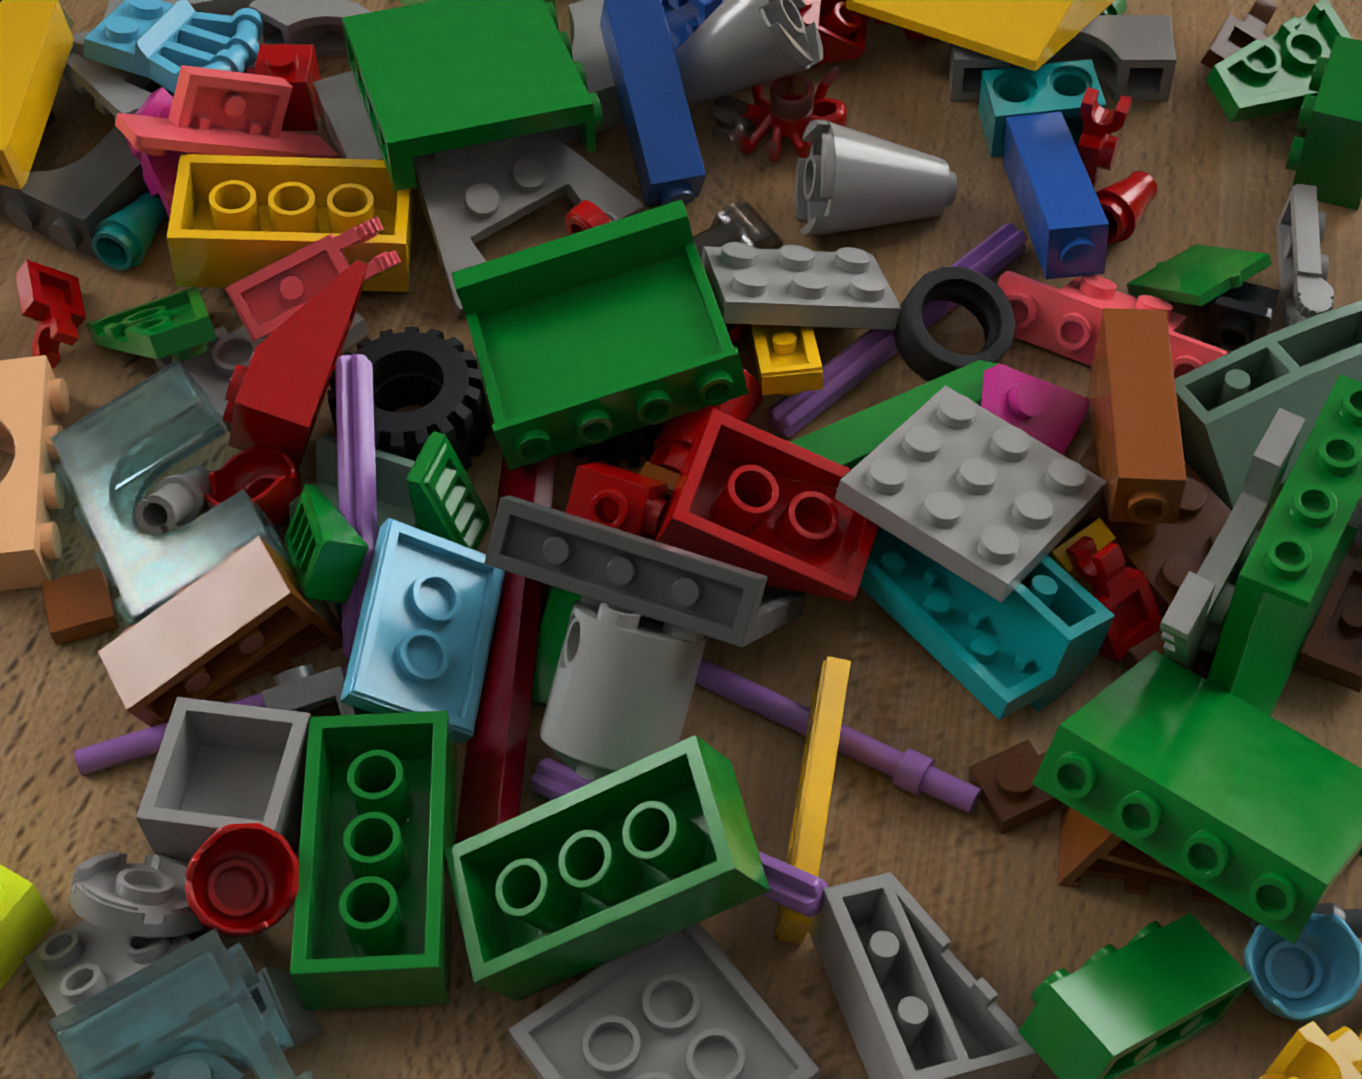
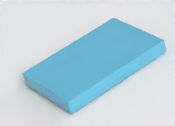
(423, 628)

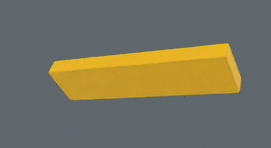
(815, 786)

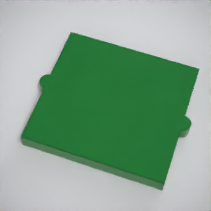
(1199, 274)

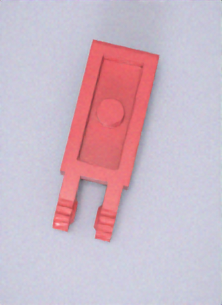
(283, 287)

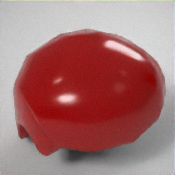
(266, 476)
(242, 880)

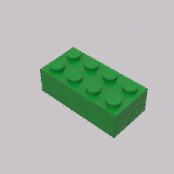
(375, 863)
(605, 870)

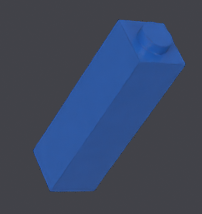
(652, 101)
(1055, 195)

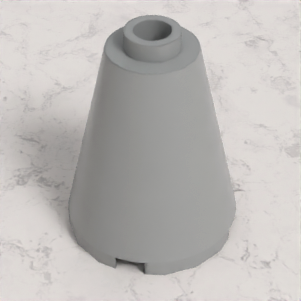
(745, 47)
(866, 182)

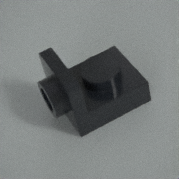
(1240, 316)

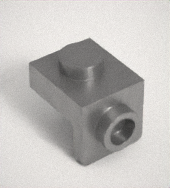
(304, 690)

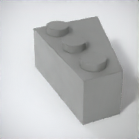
(907, 993)

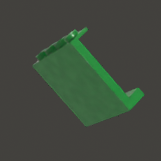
(465, 77)
(598, 335)
(1294, 557)
(1211, 790)

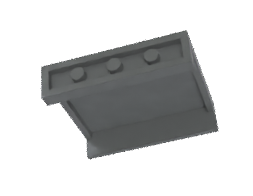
(638, 573)

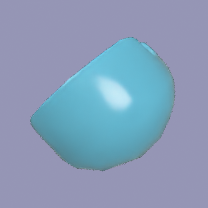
(1307, 977)

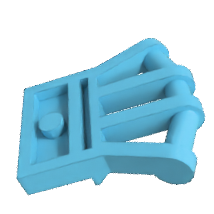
(160, 36)

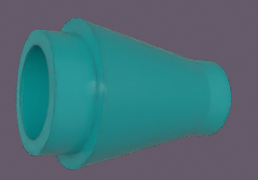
(127, 234)

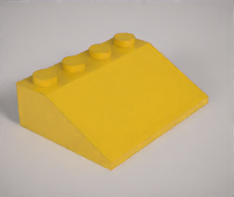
(1007, 30)

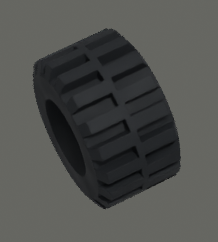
(427, 372)

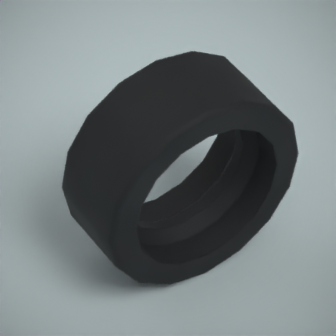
(964, 288)

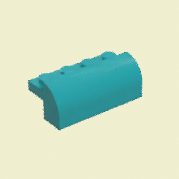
(998, 651)

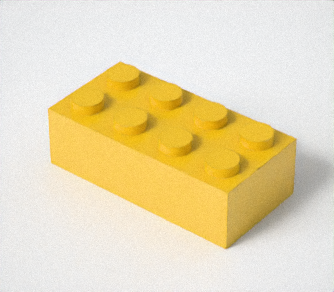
(254, 210)

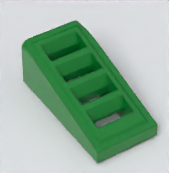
(444, 495)
(323, 548)

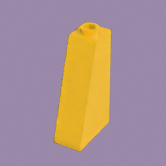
(32, 62)

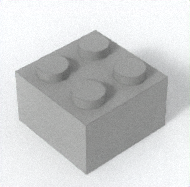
(224, 769)

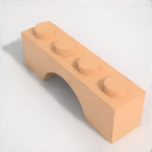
(31, 489)

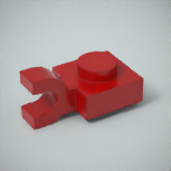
(1096, 144)
(52, 301)
(1121, 591)

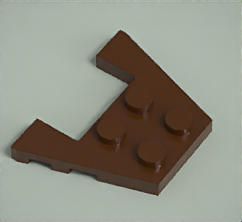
(1165, 549)

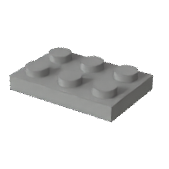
(800, 287)

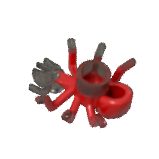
(787, 113)

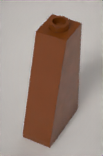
(1137, 417)

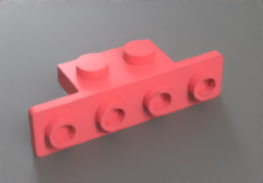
(223, 116)
(1071, 316)

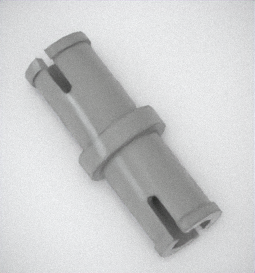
(174, 501)

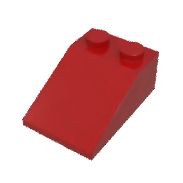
(290, 370)
(767, 510)

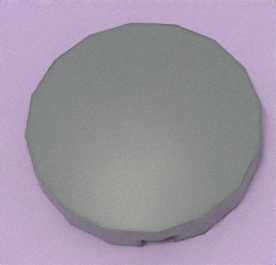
(134, 896)

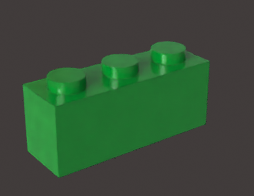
(1133, 1001)

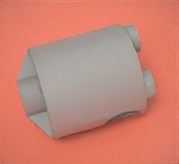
(619, 688)

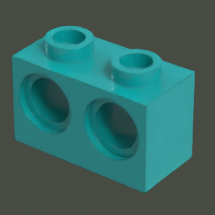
(1026, 92)

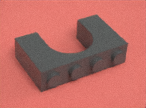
(78, 196)

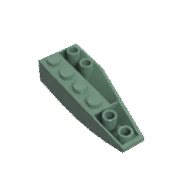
(1235, 397)

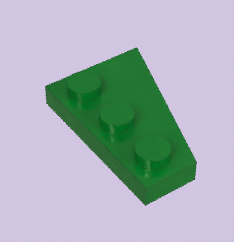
(1276, 71)
(159, 328)

